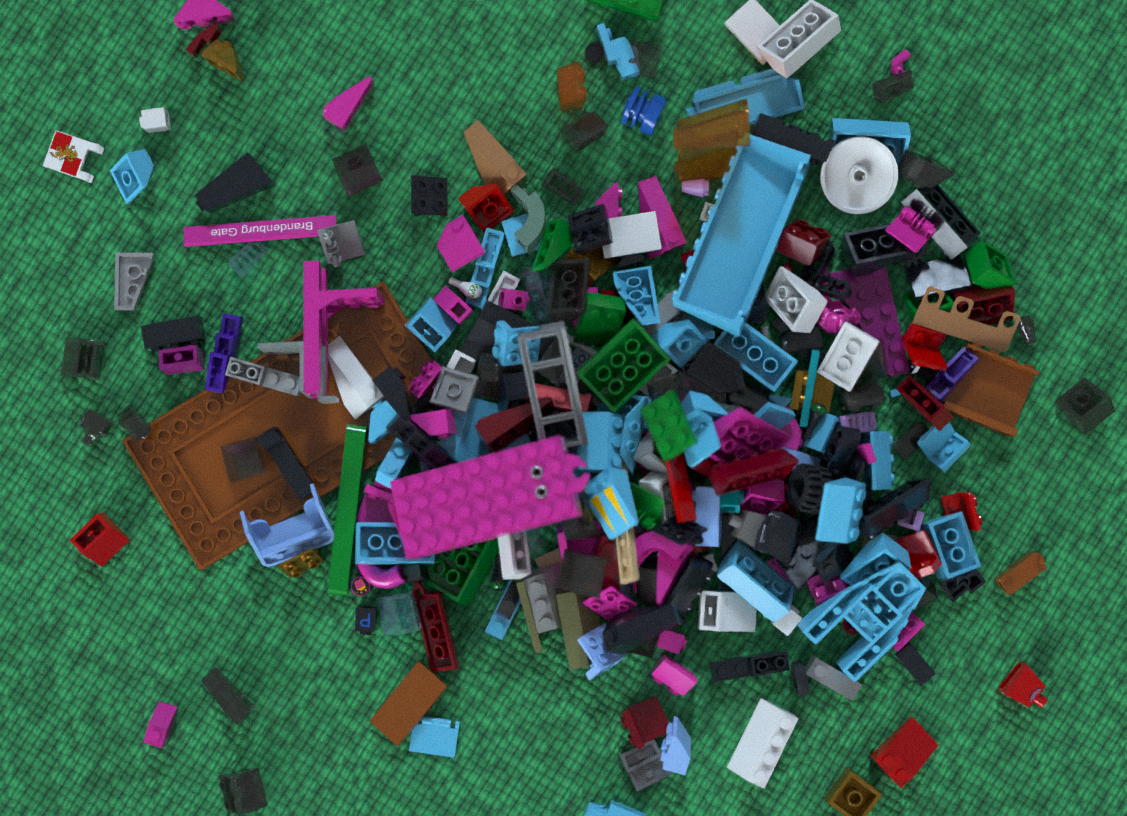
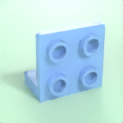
(596, 650)

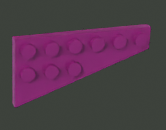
(877, 312)

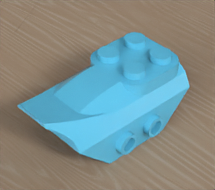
(633, 428)

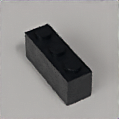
(173, 333)

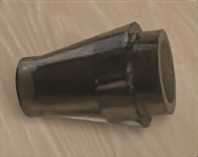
(1027, 330)

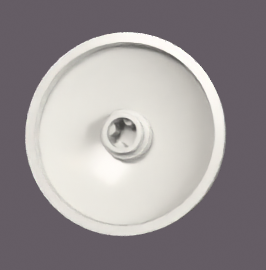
(859, 175)

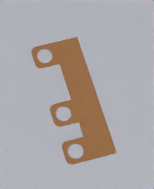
(960, 326)

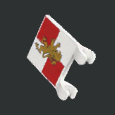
(69, 154)

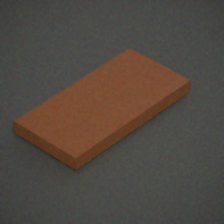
(408, 703)

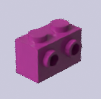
(181, 360)

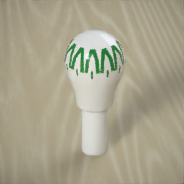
(470, 289)

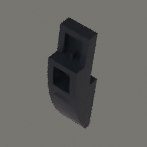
(749, 665)

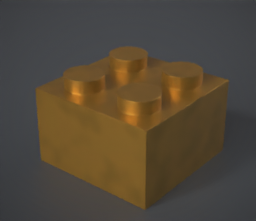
(852, 795)

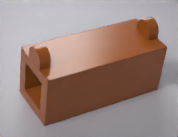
(1021, 572)

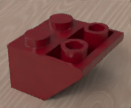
(803, 242)

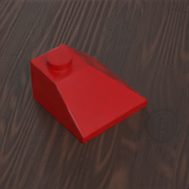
(486, 205)

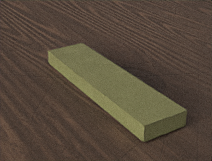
(528, 615)

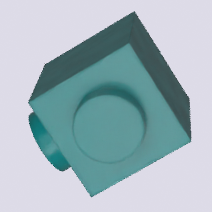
(731, 502)

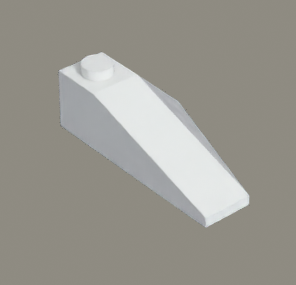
(352, 379)

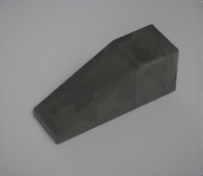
(228, 696)

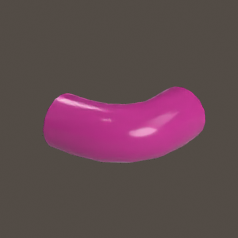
(380, 577)

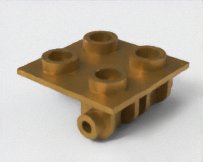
(297, 565)

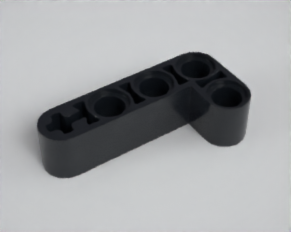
(840, 451)
(287, 461)

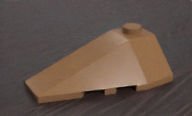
(493, 160)

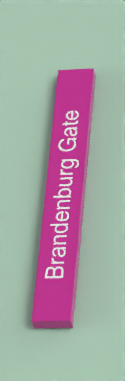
(256, 231)

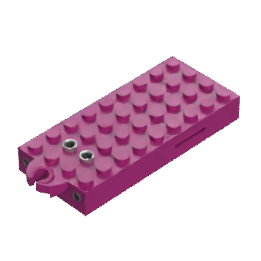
(488, 497)

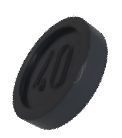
(594, 52)

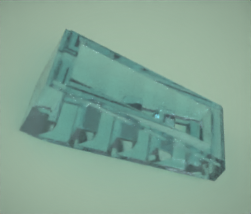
(243, 252)

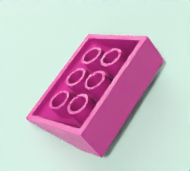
(745, 435)

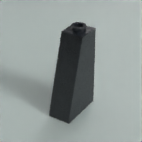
(234, 184)

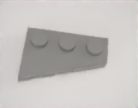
(130, 278)

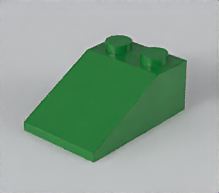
(601, 320)

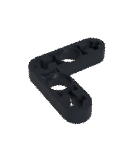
(817, 277)

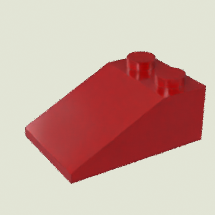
(905, 752)

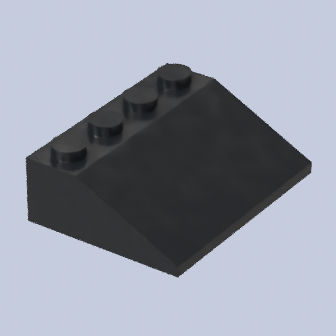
(481, 335)

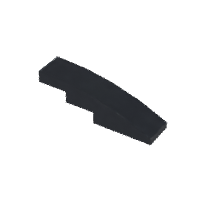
(419, 443)

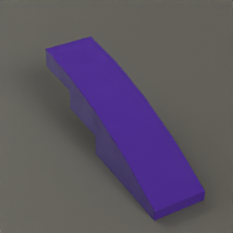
(225, 347)

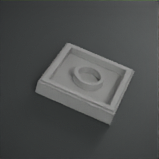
(454, 390)

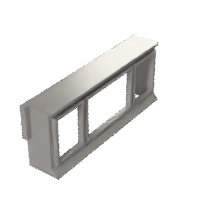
(548, 330)

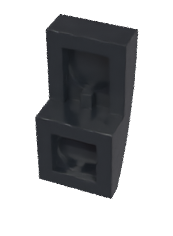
(915, 664)

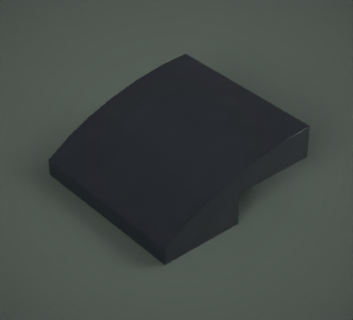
(590, 229)

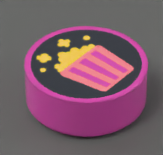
(360, 586)

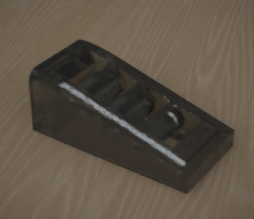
(552, 188)

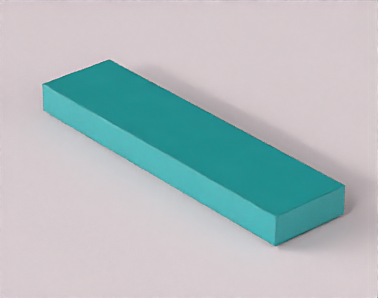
(809, 387)

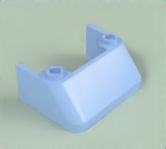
(290, 537)

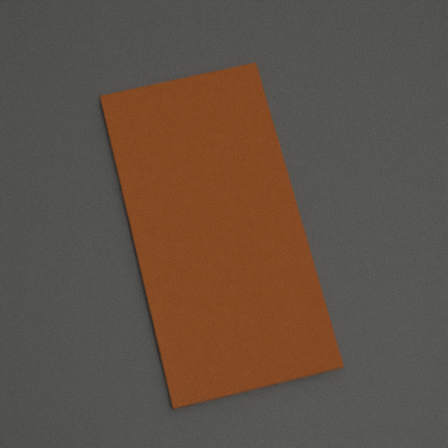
(184, 451)

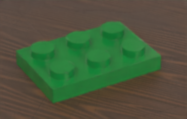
(669, 426)

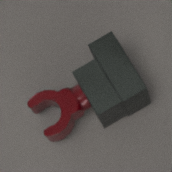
(417, 574)

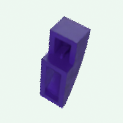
(948, 380)

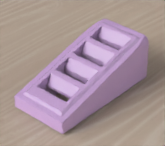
(862, 421)

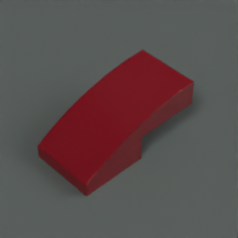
(208, 36)

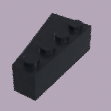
(792, 137)

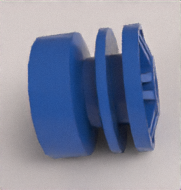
(643, 110)

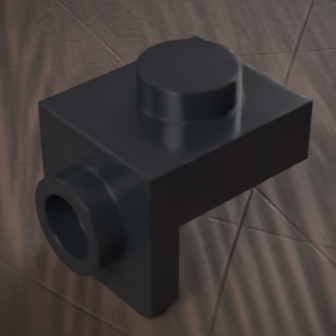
(924, 372)

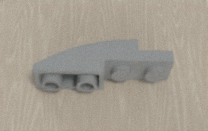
(263, 376)

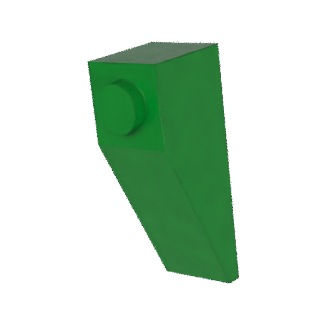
(554, 243)

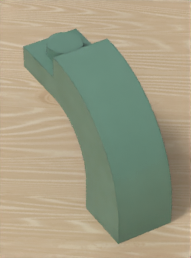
(533, 230)

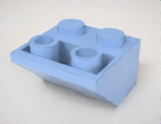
(676, 748)

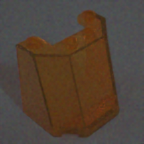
(710, 140)

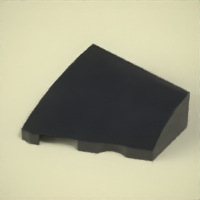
(798, 341)
(960, 584)

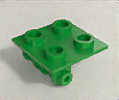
(648, 507)

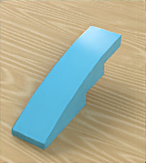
(486, 265)

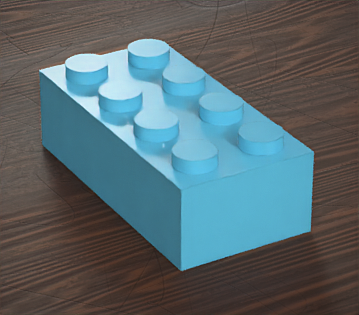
(382, 545)

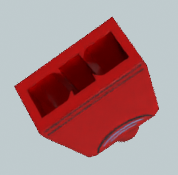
(1023, 686)

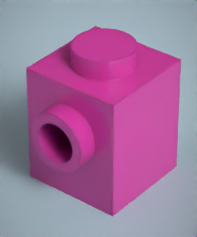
(513, 299)

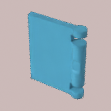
(435, 737)

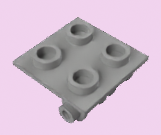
(340, 242)

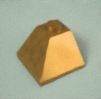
(224, 58)

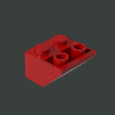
(99, 539)

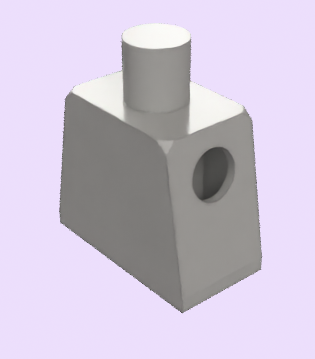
(746, 526)

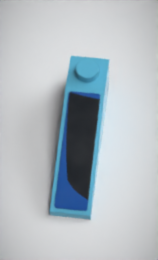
(505, 610)

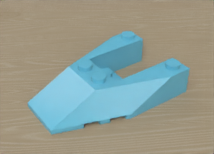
(875, 608)

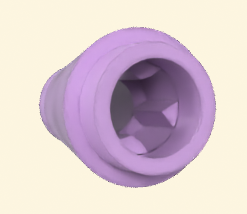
(696, 187)

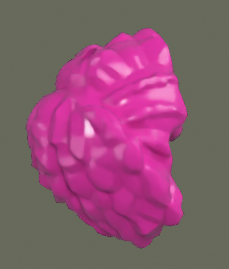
(835, 315)

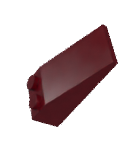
(509, 425)

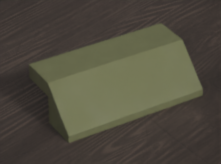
(576, 621)

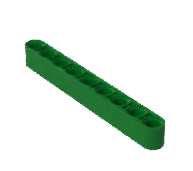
(347, 509)

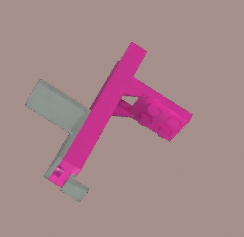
(318, 308)

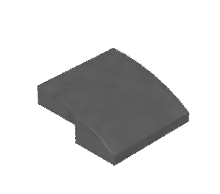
(644, 765)

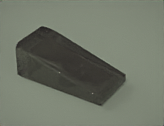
(892, 86)

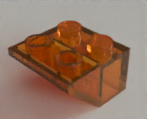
(570, 87)

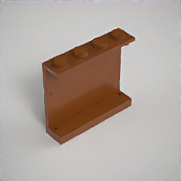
(992, 391)

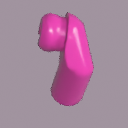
(897, 62)

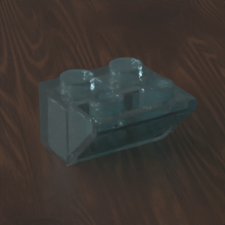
(398, 613)

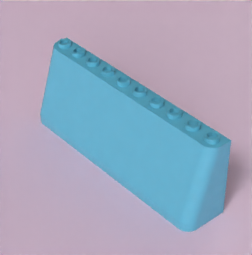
(741, 234)

